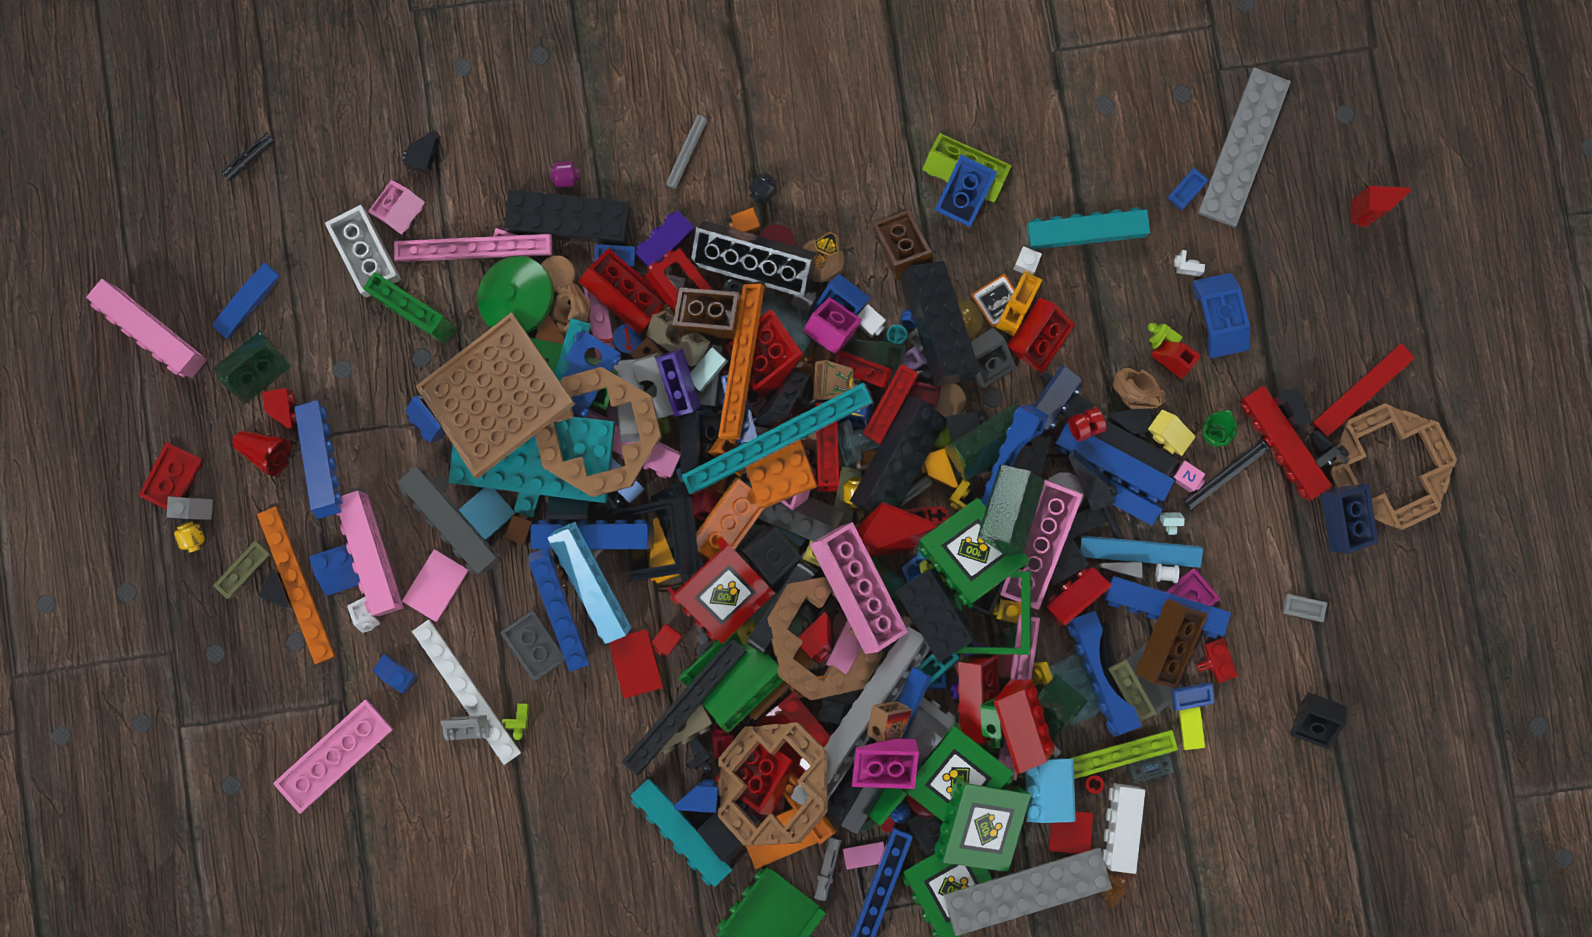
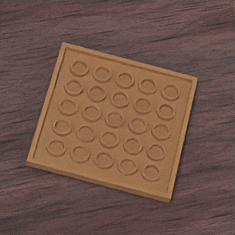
(494, 395)

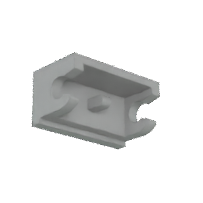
(465, 727)

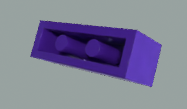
(663, 239)
(678, 382)

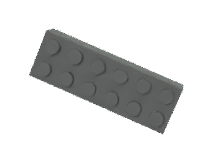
(448, 519)

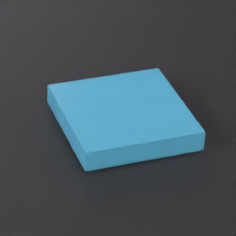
(487, 512)

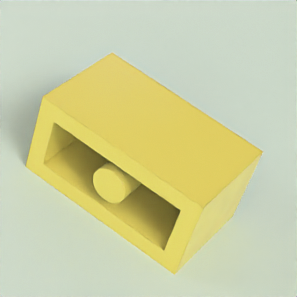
(1171, 432)

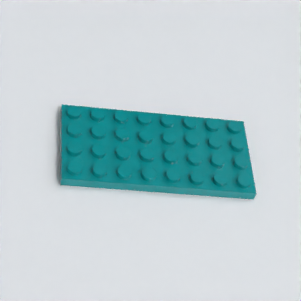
(524, 470)

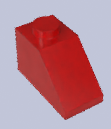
(666, 640)

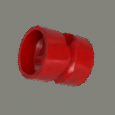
(1089, 423)

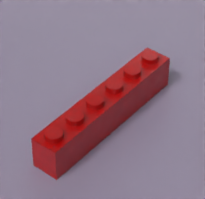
(1285, 444)

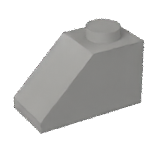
(189, 508)

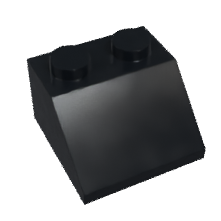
(568, 509)
(1319, 720)

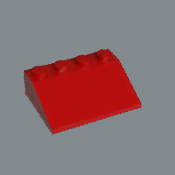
(792, 711)

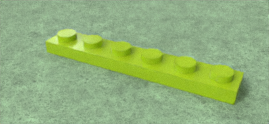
(1124, 753)

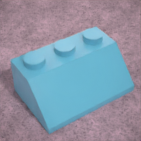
(1051, 791)

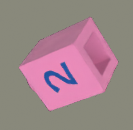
(1188, 476)

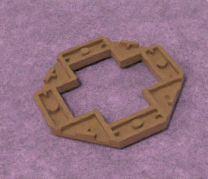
(1405, 424)
(634, 454)
(786, 645)
(812, 781)

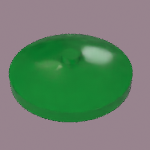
(517, 287)

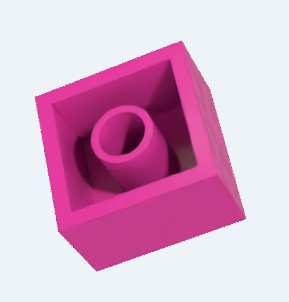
(832, 325)

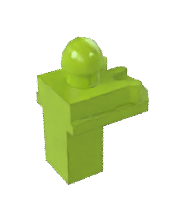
(1161, 333)
(520, 722)

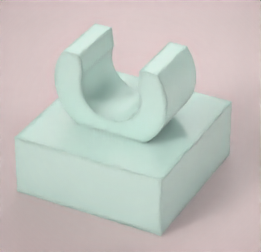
(1171, 521)

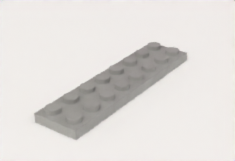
(1244, 147)
(1027, 891)

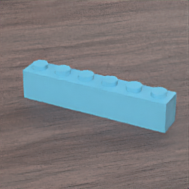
(589, 583)

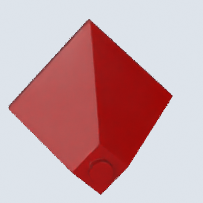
(773, 354)
(892, 530)
(765, 778)

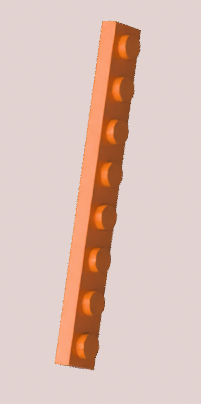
(741, 361)
(296, 585)

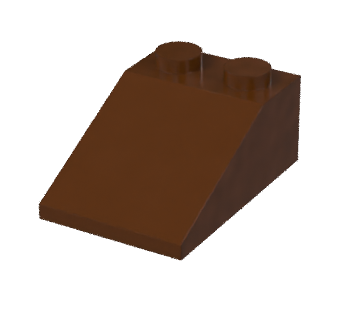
(902, 242)
(707, 312)

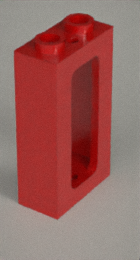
(662, 283)

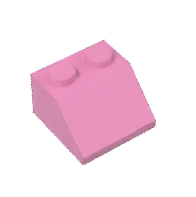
(396, 207)

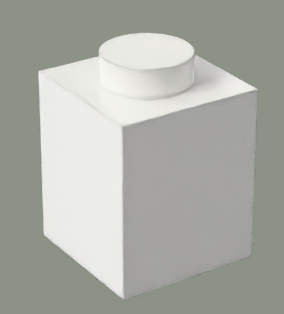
(1027, 260)
(871, 322)

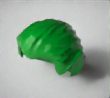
(1220, 428)

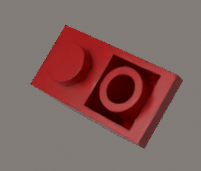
(1176, 357)
(280, 406)

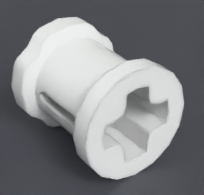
(1167, 573)

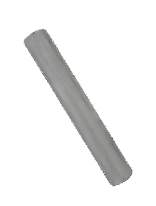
(686, 151)

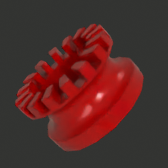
(1091, 789)

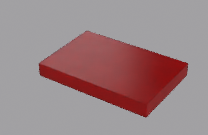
(170, 475)
(635, 664)

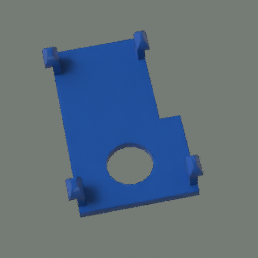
(578, 364)

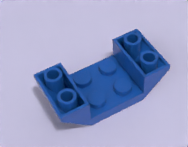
(1223, 314)

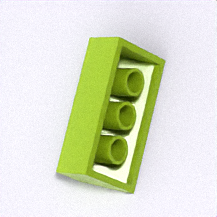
(946, 154)

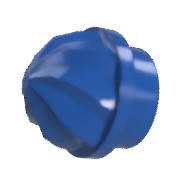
(907, 319)
(901, 813)

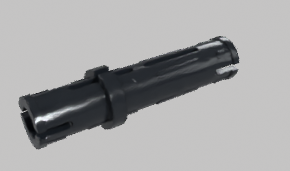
(240, 163)

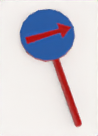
(625, 339)

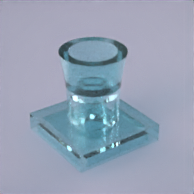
(853, 443)

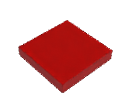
(1072, 836)

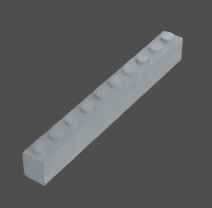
(882, 688)

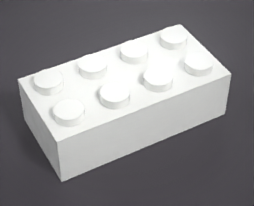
(361, 247)
(1123, 828)

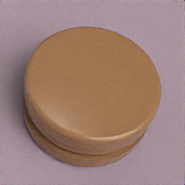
(560, 270)
(951, 400)

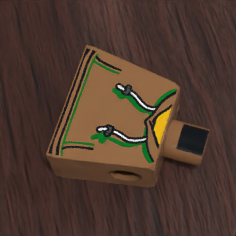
(832, 380)

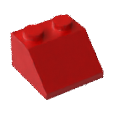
(818, 639)

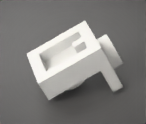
(1190, 267)
(361, 618)

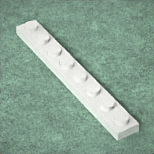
(465, 689)

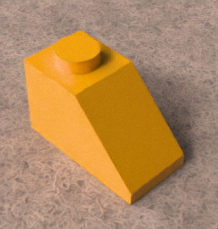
(939, 469)

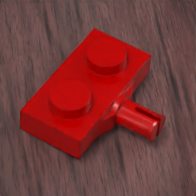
(1218, 661)

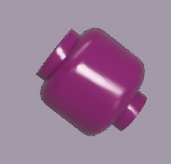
(564, 174)

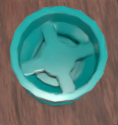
(896, 332)

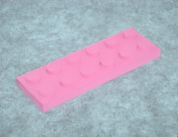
(333, 756)

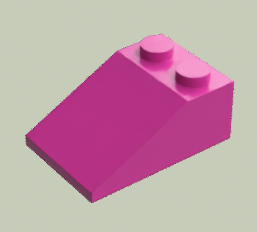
(886, 764)

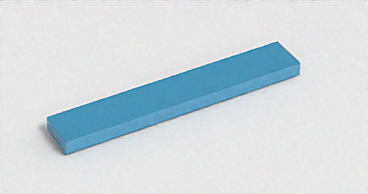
(1141, 551)

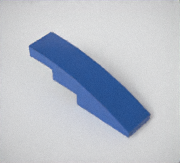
(245, 300)

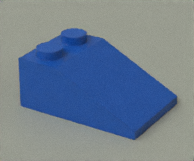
(965, 190)

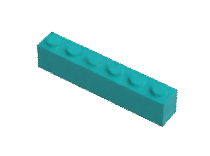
(1087, 229)
(680, 831)

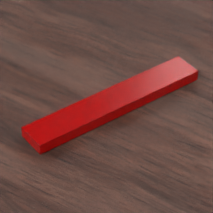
(1363, 390)

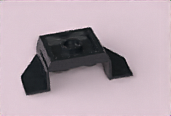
(770, 554)

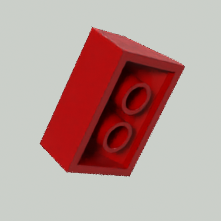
(1375, 203)
(1041, 335)
(1076, 595)

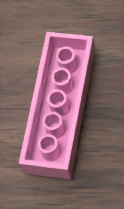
(146, 329)
(1046, 540)
(369, 555)
(859, 588)

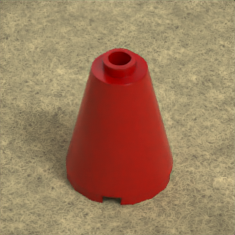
(263, 451)

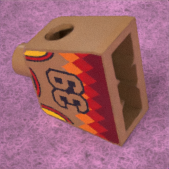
(888, 721)

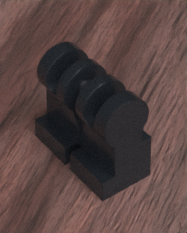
(1291, 405)

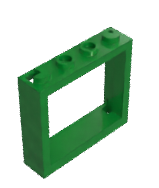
(410, 308)
(1025, 622)

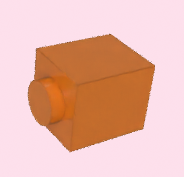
(745, 221)

